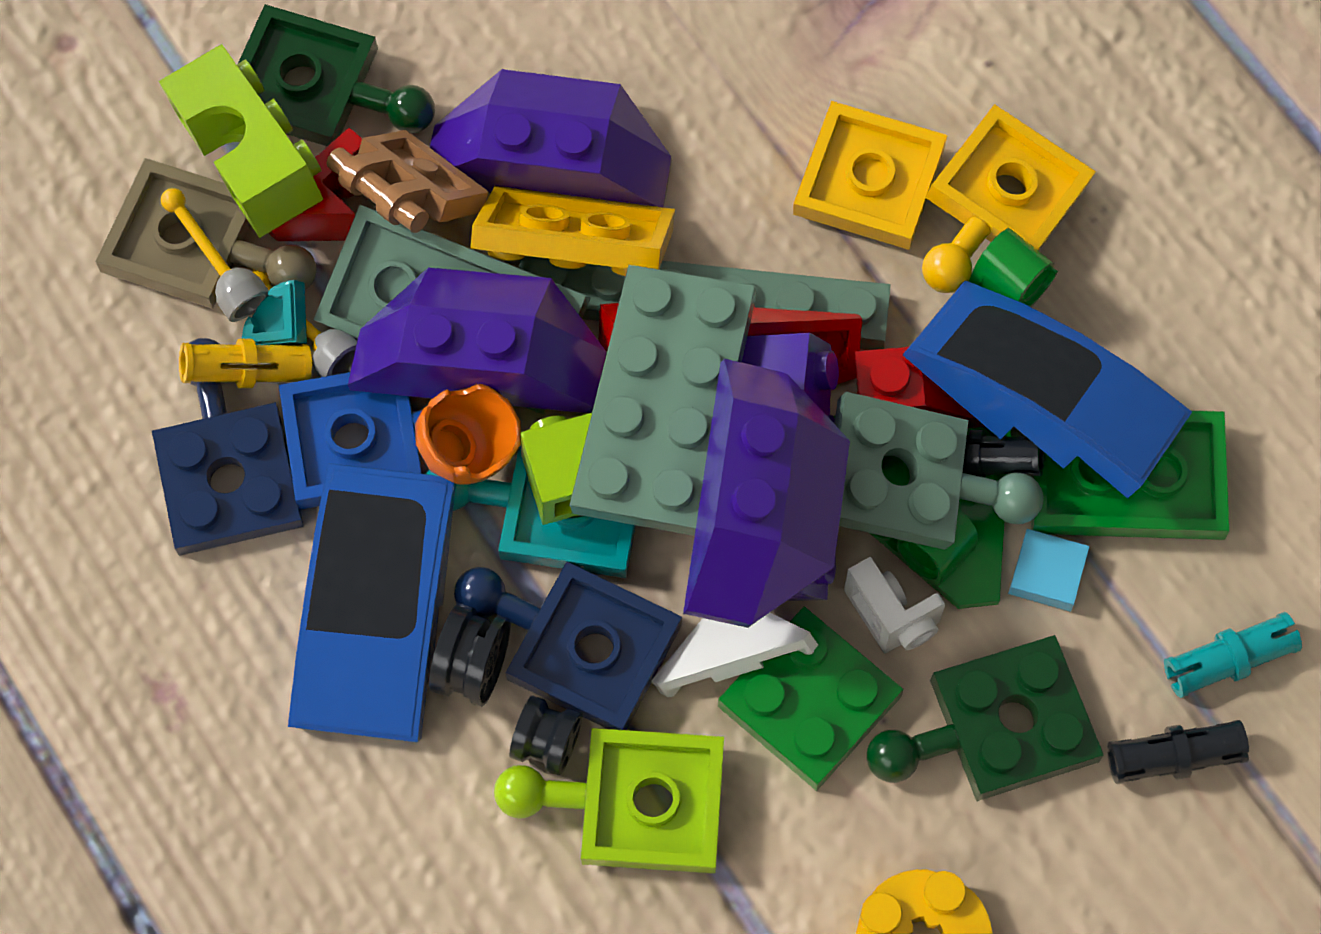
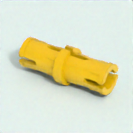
(205, 362)

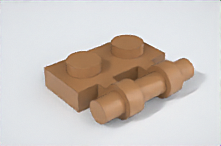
(407, 181)

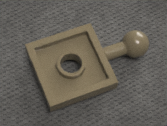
(141, 256)

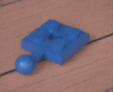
(323, 405)

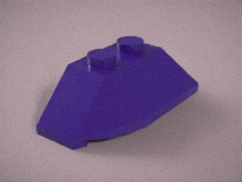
(555, 139)
(484, 330)
(765, 497)

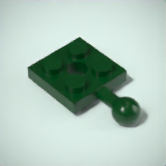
(340, 64)
(989, 752)

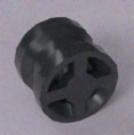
(545, 735)

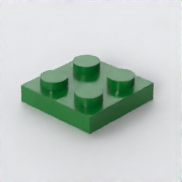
(812, 705)

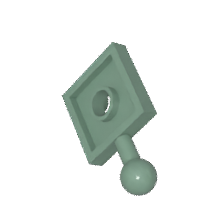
(934, 454)

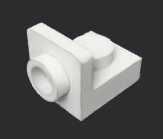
(881, 604)

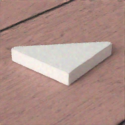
(730, 650)

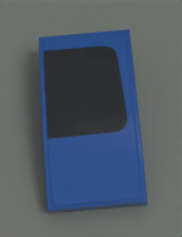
(1049, 383)
(372, 603)

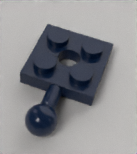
(196, 449)
(573, 609)

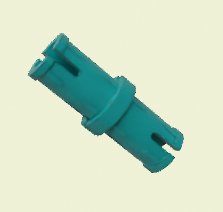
(1232, 654)

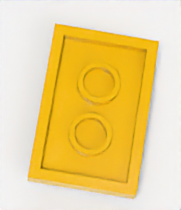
(572, 230)

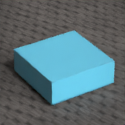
(1049, 570)

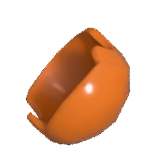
(468, 434)

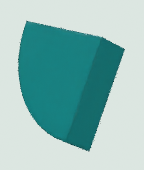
(279, 317)

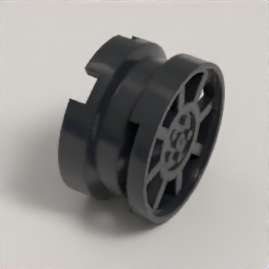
(469, 654)

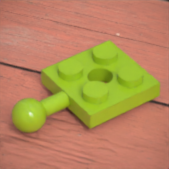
(617, 769)

